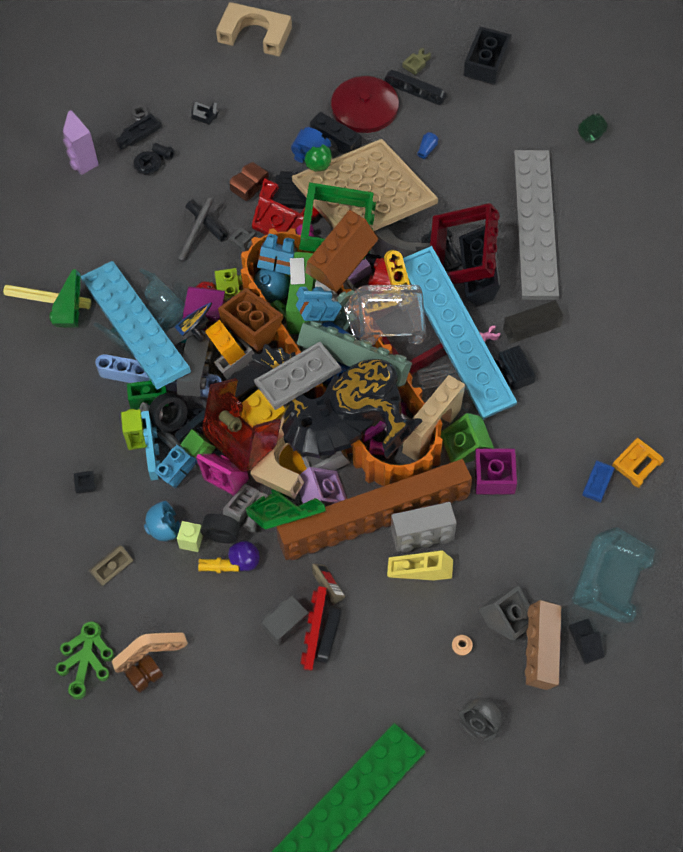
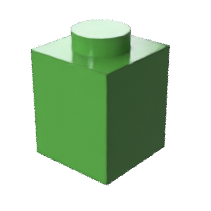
(197, 444)

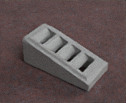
(233, 511)

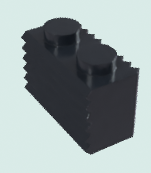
(516, 368)

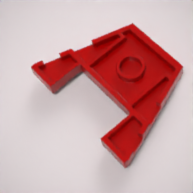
(274, 215)

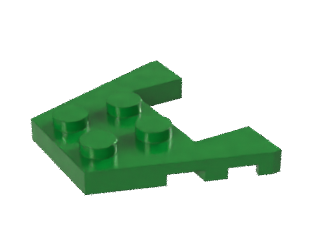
(278, 510)

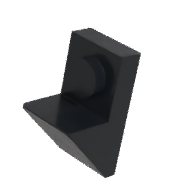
(587, 641)

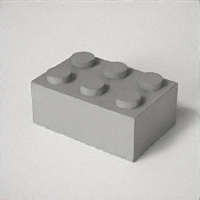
(423, 527)

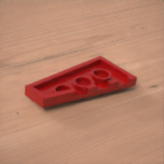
(314, 620)

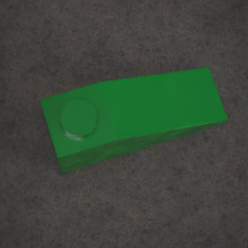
(66, 306)

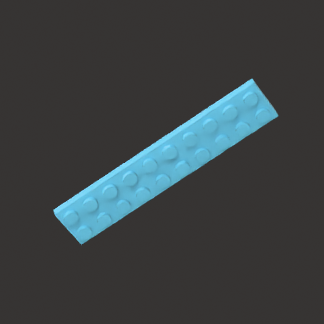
(135, 325)
(459, 334)

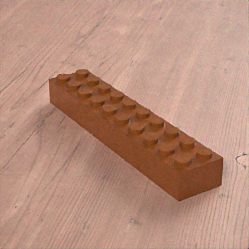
(373, 509)

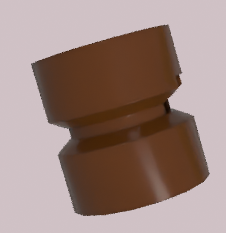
(143, 673)

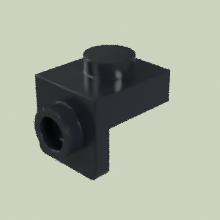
(203, 112)

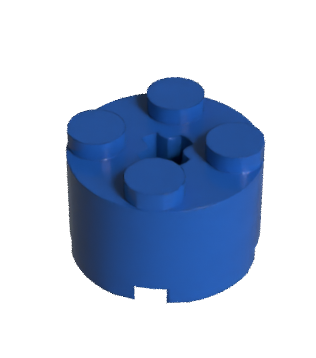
(305, 140)

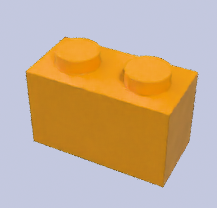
(225, 342)

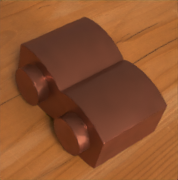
(248, 181)

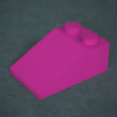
(221, 472)

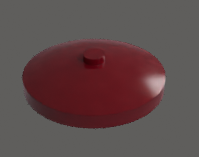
(365, 104)

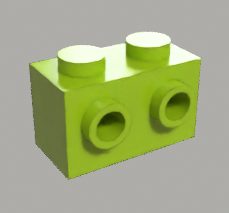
(228, 281)

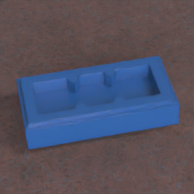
(598, 481)

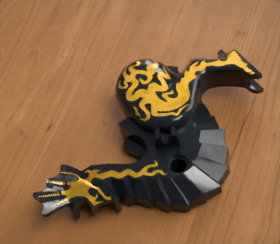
(346, 409)

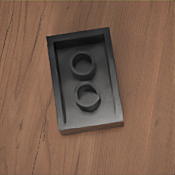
(487, 55)

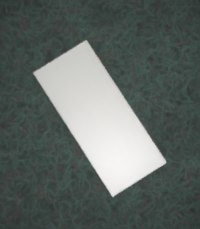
(297, 271)

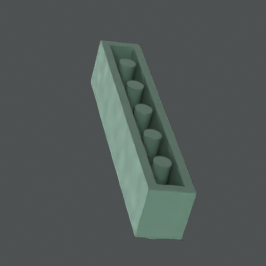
(348, 350)

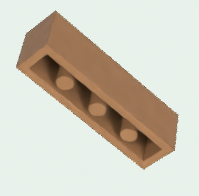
(543, 645)

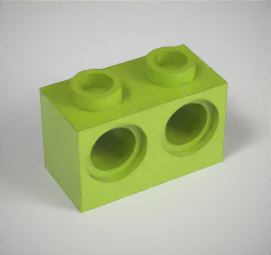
(133, 429)

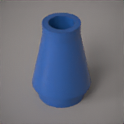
(427, 144)

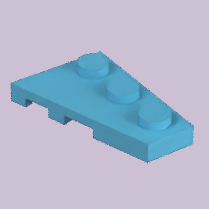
(152, 449)

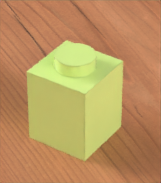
(189, 536)

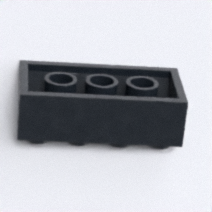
(471, 249)

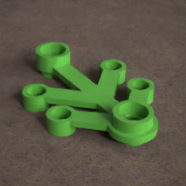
(84, 657)

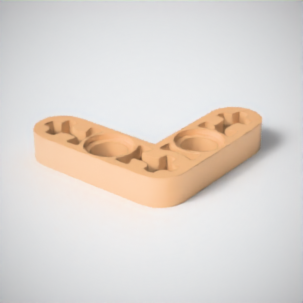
(145, 644)

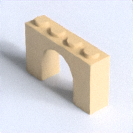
(240, 16)
(443, 404)
(275, 476)

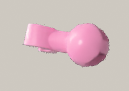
(489, 335)

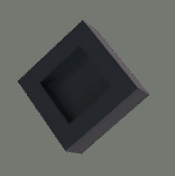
(84, 482)

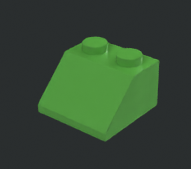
(465, 437)

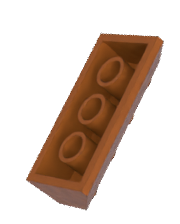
(341, 251)

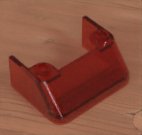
(248, 444)

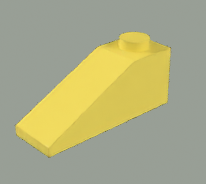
(421, 566)

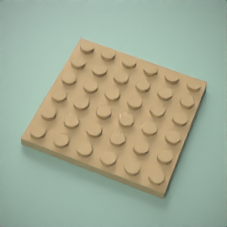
(375, 170)

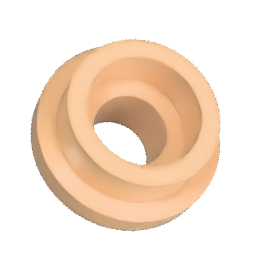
(462, 650)

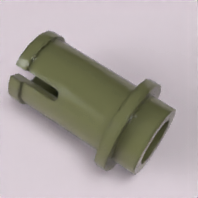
(234, 423)

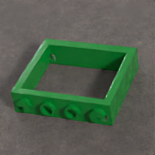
(335, 195)

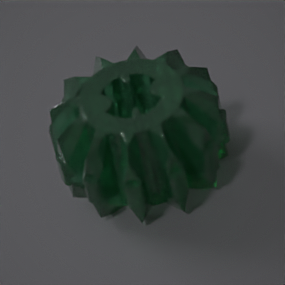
(592, 127)

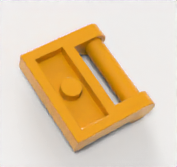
(633, 457)

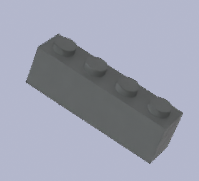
(197, 356)

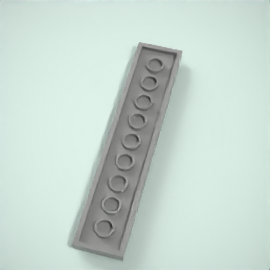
(535, 225)

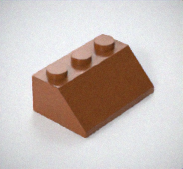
(250, 318)

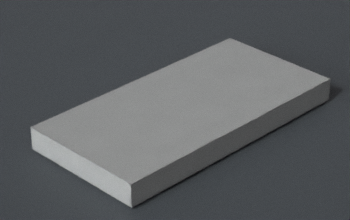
(297, 375)

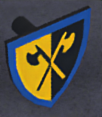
(194, 322)

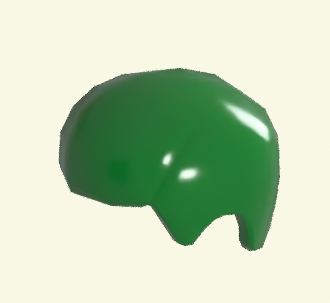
(318, 158)

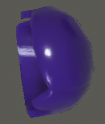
(244, 555)

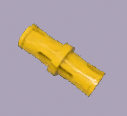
(216, 565)

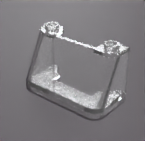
(387, 311)

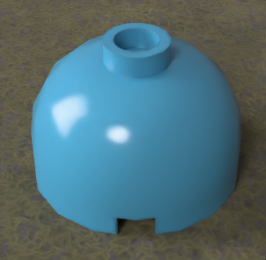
(272, 284)
(161, 522)

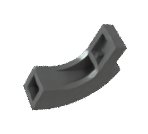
(388, 241)

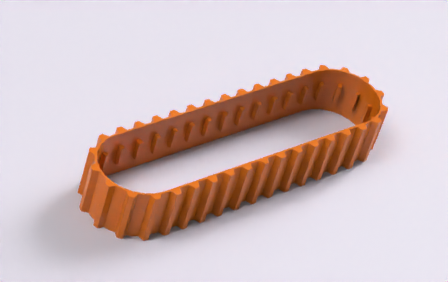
(374, 469)

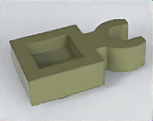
(416, 63)

